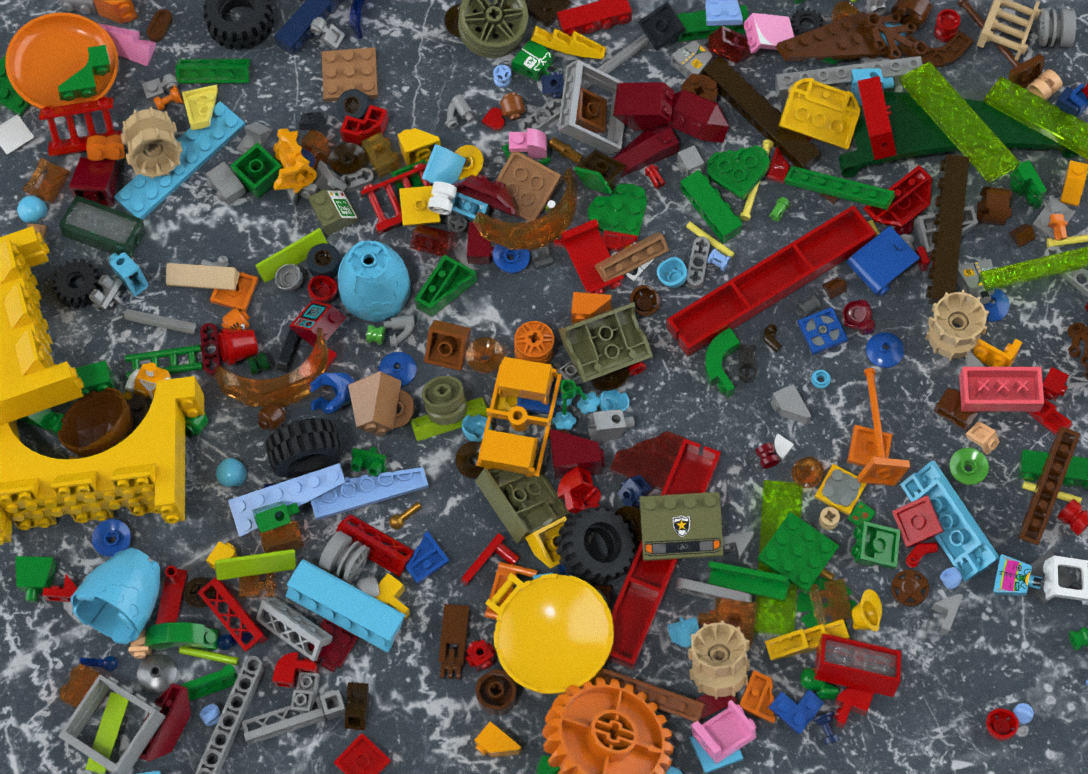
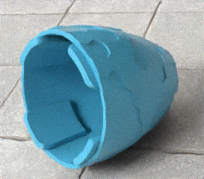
(375, 289)
(119, 595)

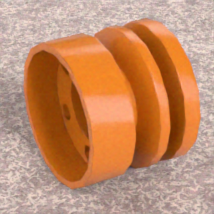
(540, 351)

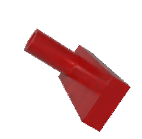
(495, 546)
(171, 595)

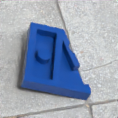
(426, 559)

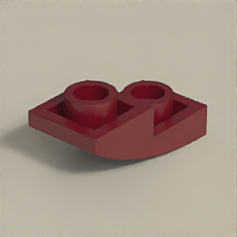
(713, 705)

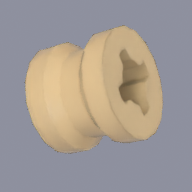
(826, 521)

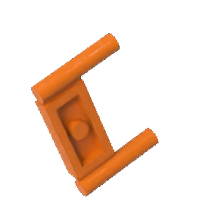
(503, 571)

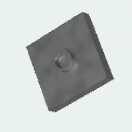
(1065, 580)

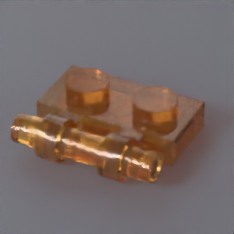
(250, 586)
(837, 599)

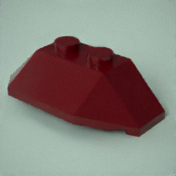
(698, 117)
(491, 193)
(176, 708)

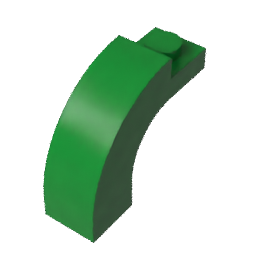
(720, 347)
(181, 634)

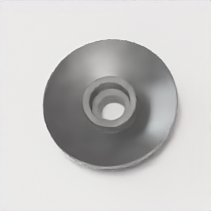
(159, 682)

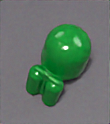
(825, 691)

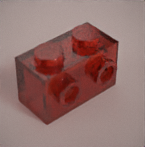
(729, 44)
(431, 240)

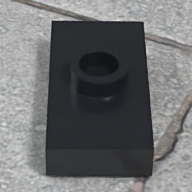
(310, 121)

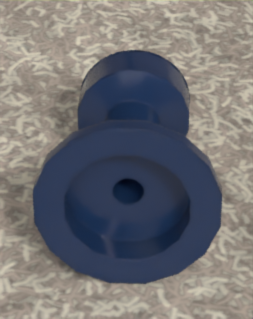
(824, 721)

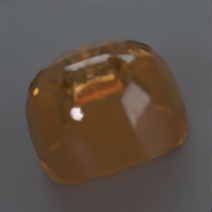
(846, 8)
(806, 476)

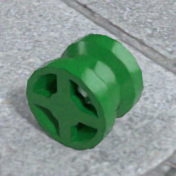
(1079, 638)

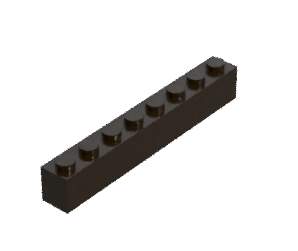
(761, 114)
(948, 227)

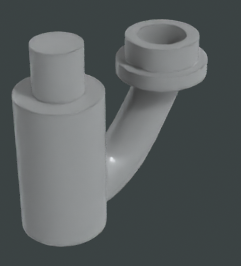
(458, 103)
(401, 322)

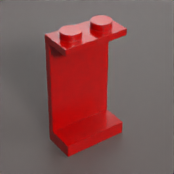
(585, 251)

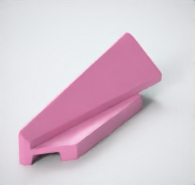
(129, 45)

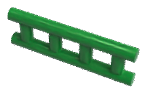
(172, 354)

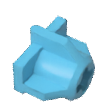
(681, 631)

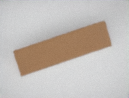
(632, 257)

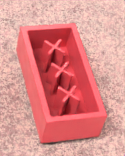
(1001, 389)

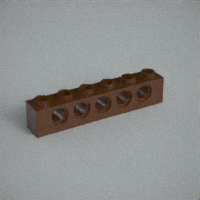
(1048, 485)

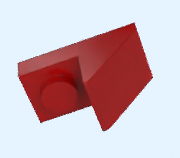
(57, 594)

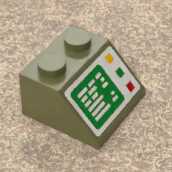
(332, 210)

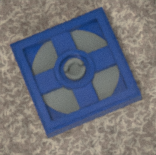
(822, 331)

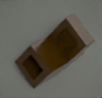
(357, 706)

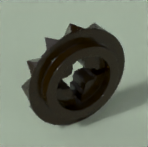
(193, 587)

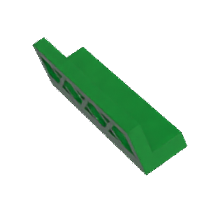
(212, 70)
(749, 581)

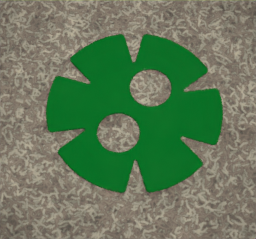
(805, 604)

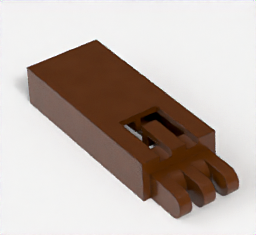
(453, 632)

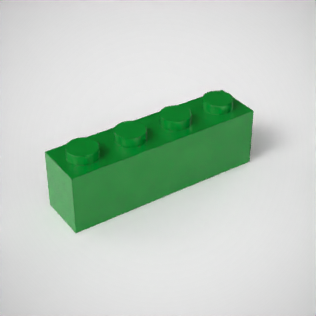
(697, 29)
(710, 206)
(1032, 463)

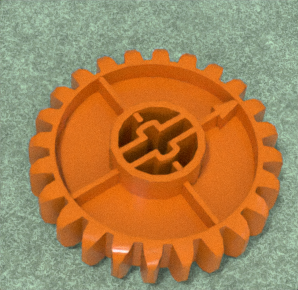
(606, 731)

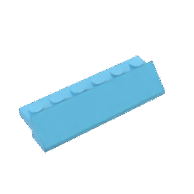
(962, 536)
(344, 605)

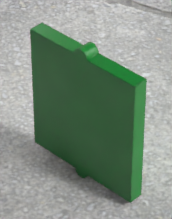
(593, 180)

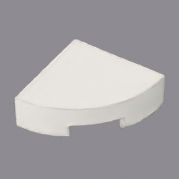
(782, 446)

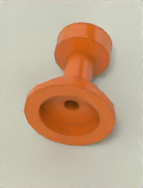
(174, 96)

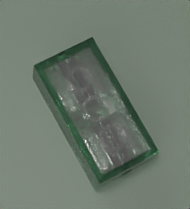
(102, 227)

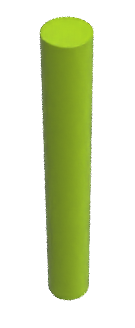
(208, 655)

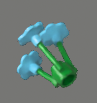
(566, 393)

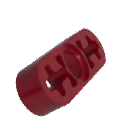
(205, 342)

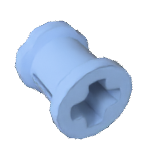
(719, 259)

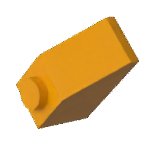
(1074, 183)
(496, 742)

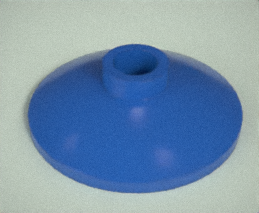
(519, 262)
(998, 309)
(881, 357)
(407, 369)
(111, 529)

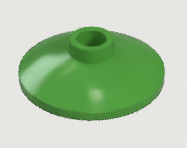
(972, 458)

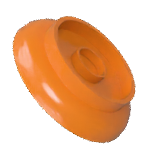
(52, 51)

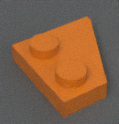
(758, 697)

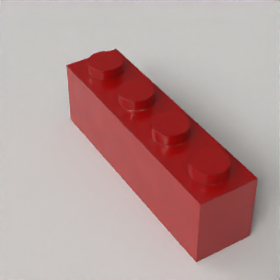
(594, 16)

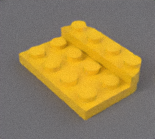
(821, 112)

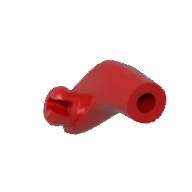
(918, 552)

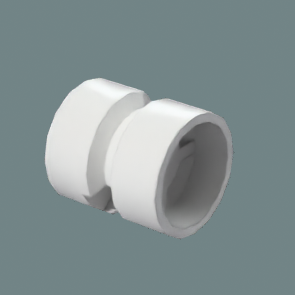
(441, 198)

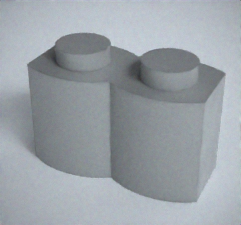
(225, 183)

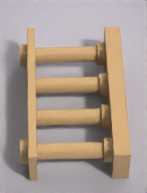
(991, 24)

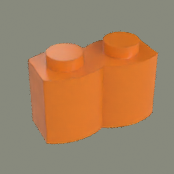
(105, 147)

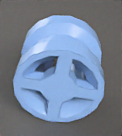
(504, 72)

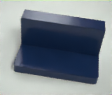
(1064, 104)

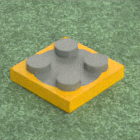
(840, 490)

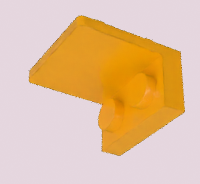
(994, 357)

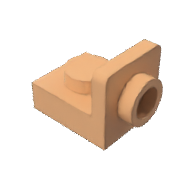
(983, 436)
(138, 647)

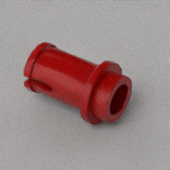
(654, 175)

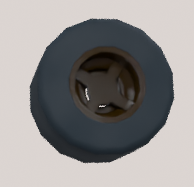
(350, 101)
(320, 255)

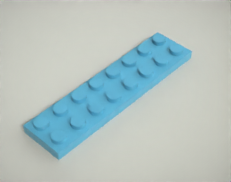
(198, 146)

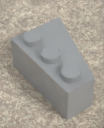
(926, 227)

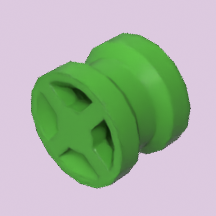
(375, 334)

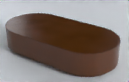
(159, 25)

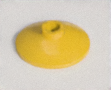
(473, 155)

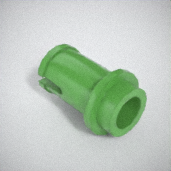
(779, 209)

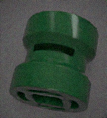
(262, 361)

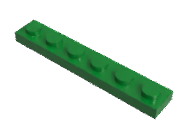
(839, 187)

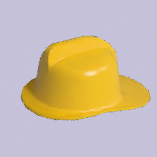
(868, 612)

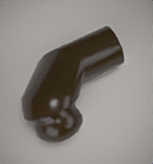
(770, 336)

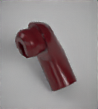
(907, 229)

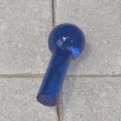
(109, 663)

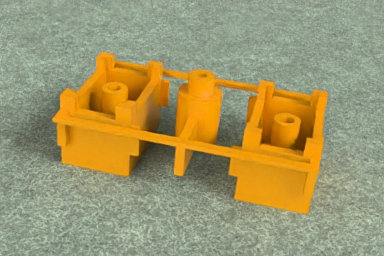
(513, 451)

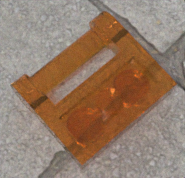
(51, 183)

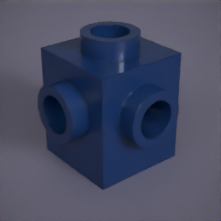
(553, 85)
(633, 489)

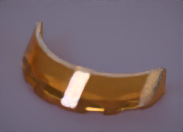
(534, 233)
(280, 390)

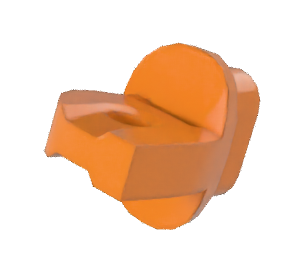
(1059, 225)

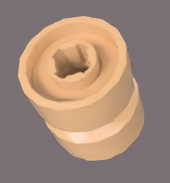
(1046, 84)

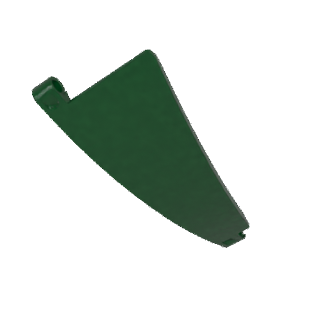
(918, 134)

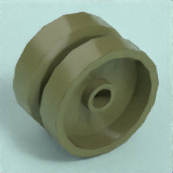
(444, 400)

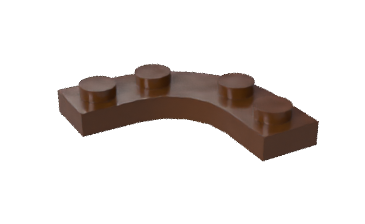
(942, 55)

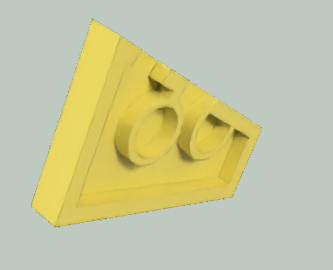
(200, 106)

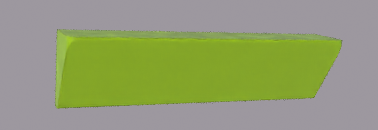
(292, 254)
(425, 428)
(255, 564)
(108, 730)

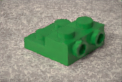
(1028, 183)
(876, 545)

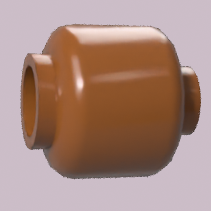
(512, 106)

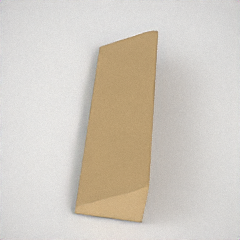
(201, 276)

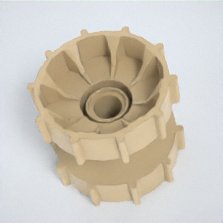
(151, 143)
(958, 309)
(717, 676)

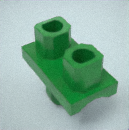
(369, 460)

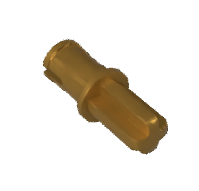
(565, 150)

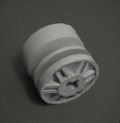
(1053, 27)
(344, 557)

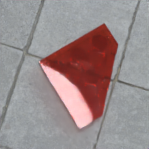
(649, 458)

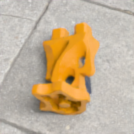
(297, 162)

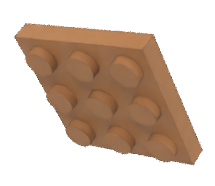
(349, 70)
(528, 184)

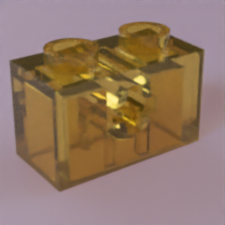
(384, 163)

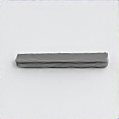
(160, 321)

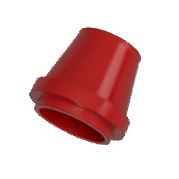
(236, 344)

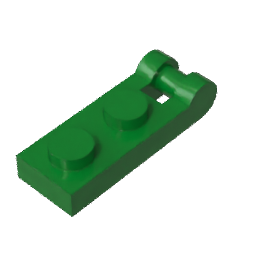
(211, 683)

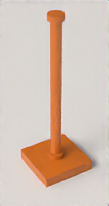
(880, 469)

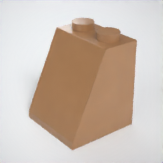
(375, 402)

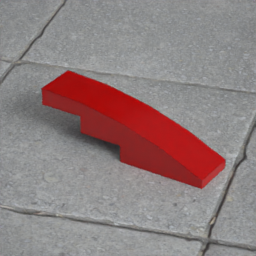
(1050, 417)

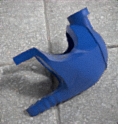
(339, 384)

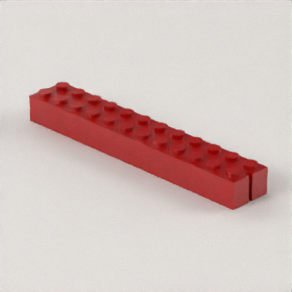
(770, 280)
(649, 580)

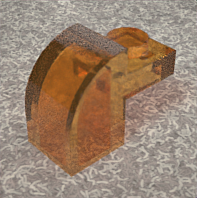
(317, 145)

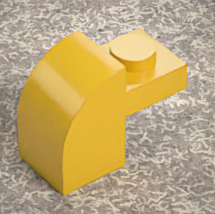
(390, 591)

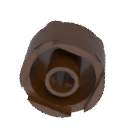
(912, 11)
(701, 86)
(994, 206)
(503, 701)

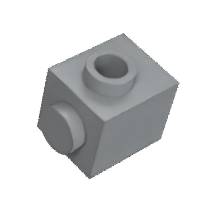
(690, 161)
(333, 704)

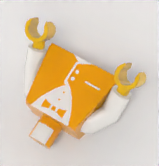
(144, 381)

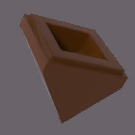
(1022, 234)
(835, 287)

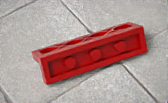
(383, 555)
(240, 612)

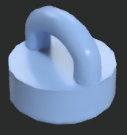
(951, 577)
(1024, 713)
(210, 714)

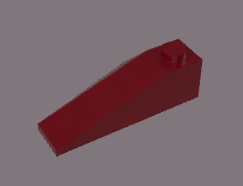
(648, 148)

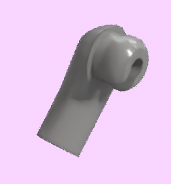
(222, 261)

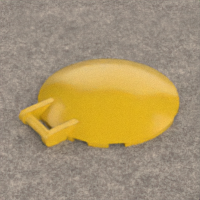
(551, 632)

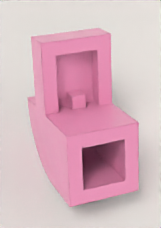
(532, 141)

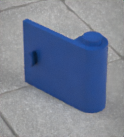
(881, 261)

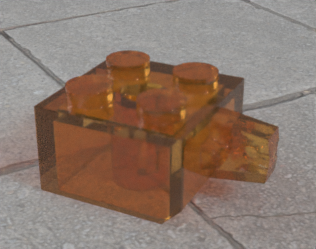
(730, 611)

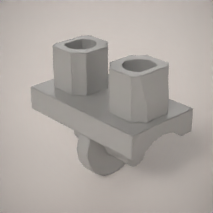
(109, 294)

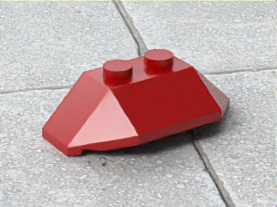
(910, 199)

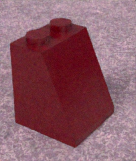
(643, 104)
(95, 180)
(573, 451)

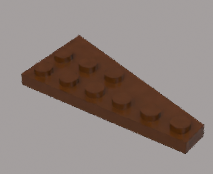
(836, 40)

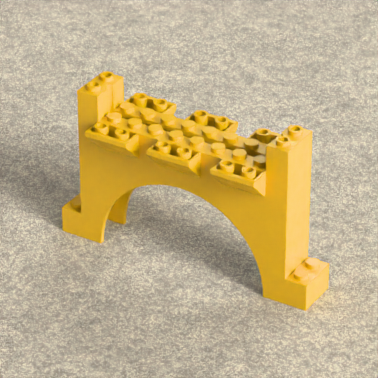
(27, 370)
(137, 473)

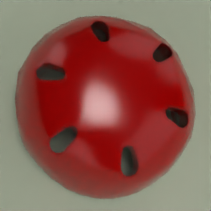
(322, 292)
(1001, 727)

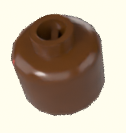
(271, 417)

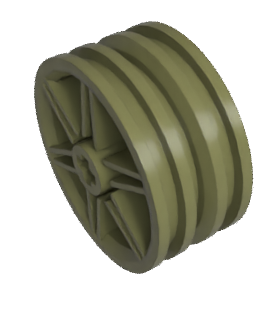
(483, 42)

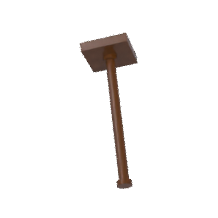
(1022, 73)

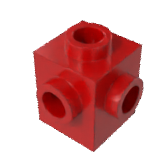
(483, 661)

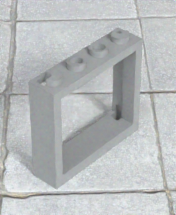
(569, 104)
(88, 707)

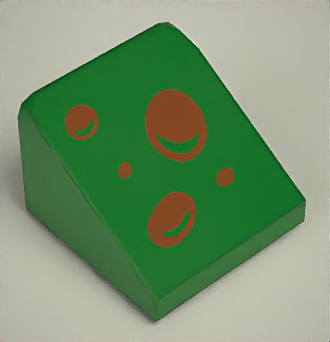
(861, 513)

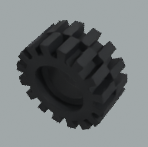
(805, 15)

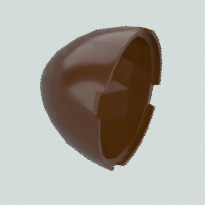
(96, 423)

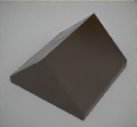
(608, 167)

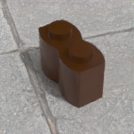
(950, 408)

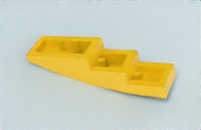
(573, 45)
(803, 640)

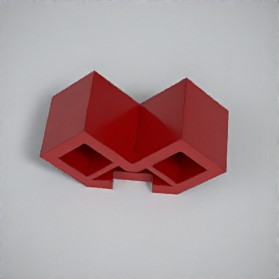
(357, 130)

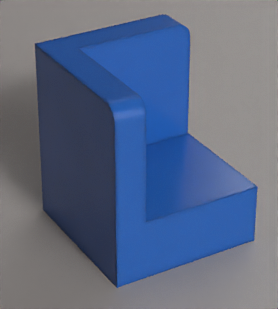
(1079, 99)

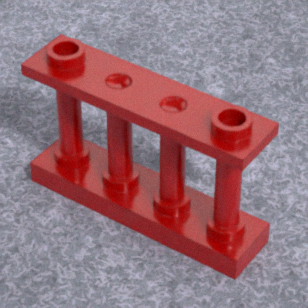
(76, 143)
(385, 224)

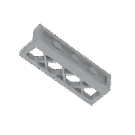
(293, 620)
(284, 725)

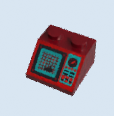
(314, 317)

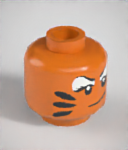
(236, 319)

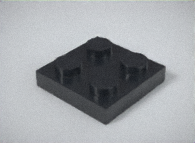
(661, 26)

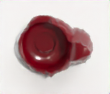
(859, 317)

